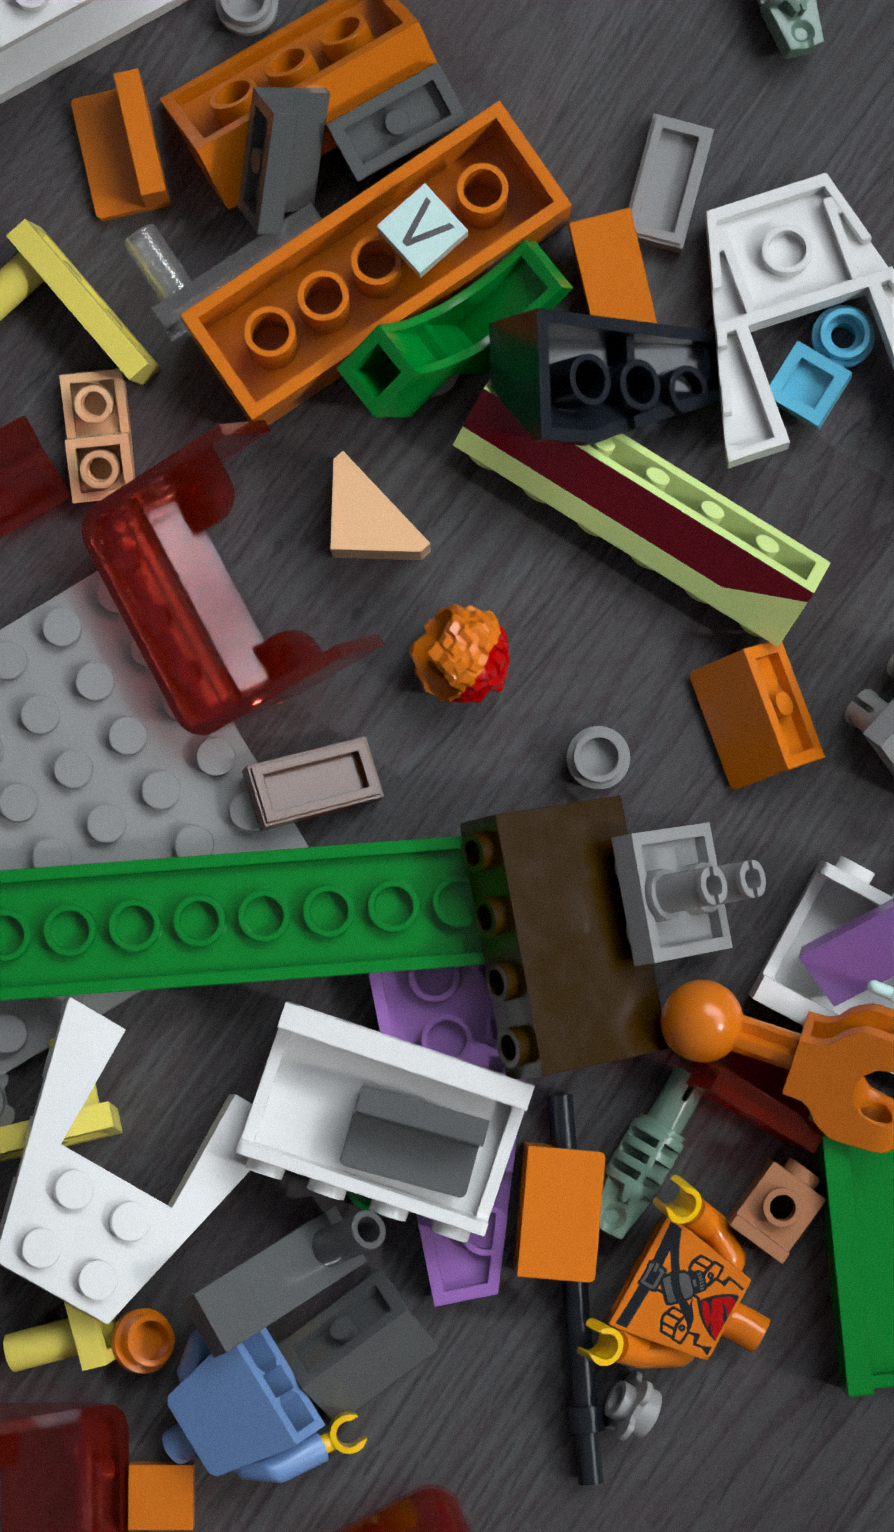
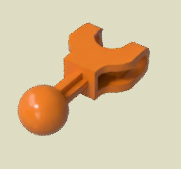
(824, 1061)

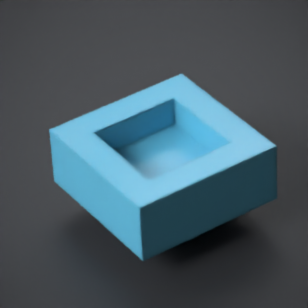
(809, 385)

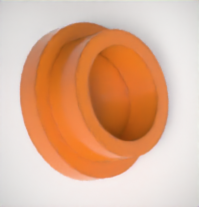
(142, 1341)

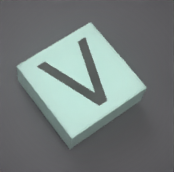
(422, 230)

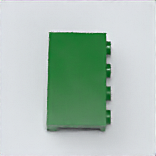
(860, 1261)

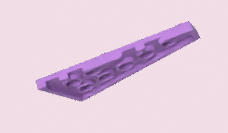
(454, 1016)

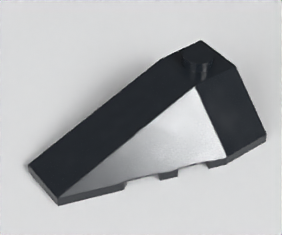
(598, 375)

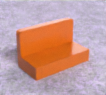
(121, 149)
(756, 714)
(558, 1213)

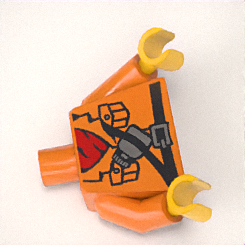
(680, 1292)

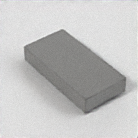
(669, 181)

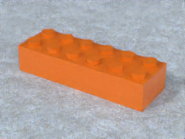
(315, 299)

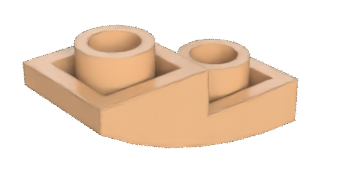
(97, 433)

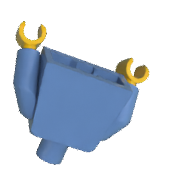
(248, 1414)

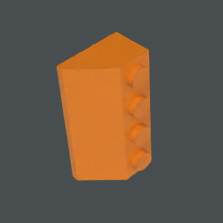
(339, 46)

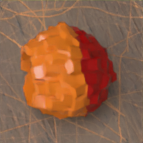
(461, 655)

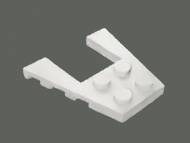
(774, 263)
(79, 1224)

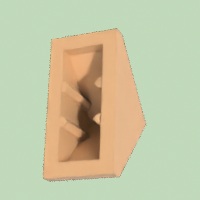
(367, 522)

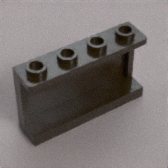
(558, 939)

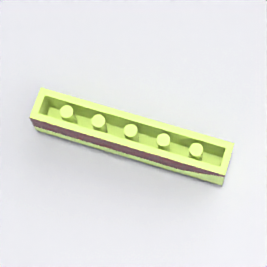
(655, 517)

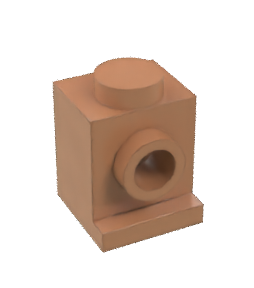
(752, 1211)

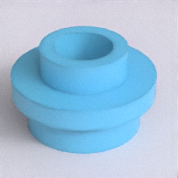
(852, 320)

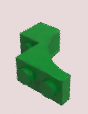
(411, 359)

